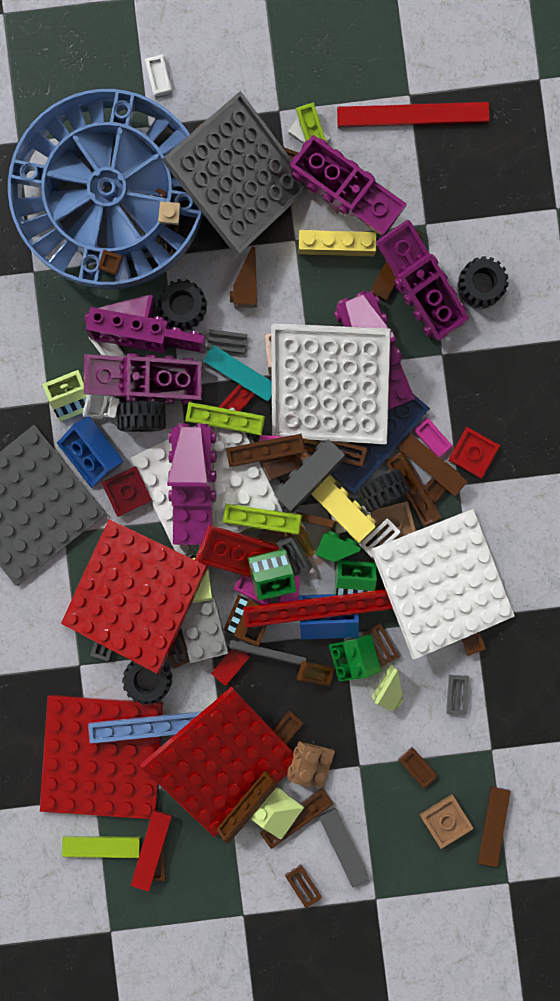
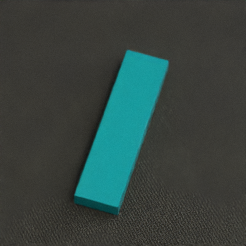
(239, 372)

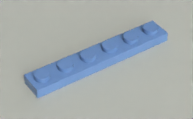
(139, 727)

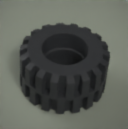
(489, 268)
(177, 289)
(141, 416)
(383, 490)
(146, 696)

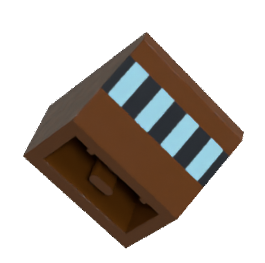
(236, 625)

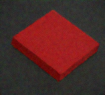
(473, 453)

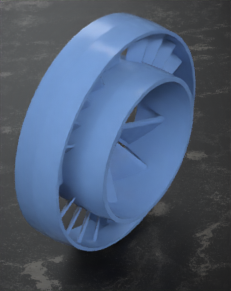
(134, 168)

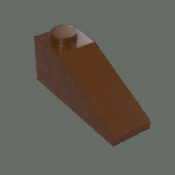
(245, 287)

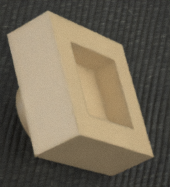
(169, 213)

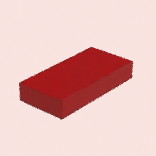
(229, 666)

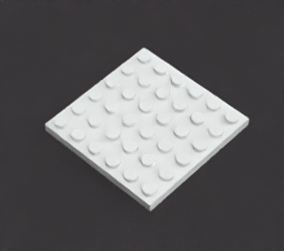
(330, 382)
(234, 485)
(442, 583)

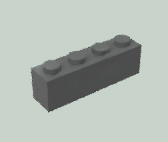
(309, 475)

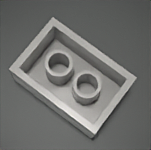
(204, 631)

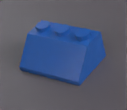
(90, 451)
(331, 627)

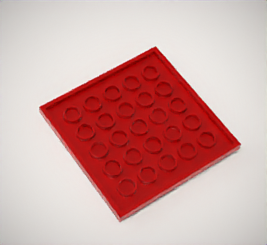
(134, 596)
(218, 759)
(101, 775)

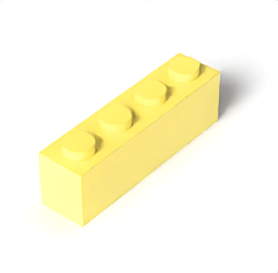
(337, 243)
(344, 511)

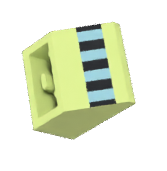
(66, 395)

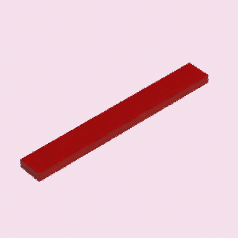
(412, 114)
(316, 608)

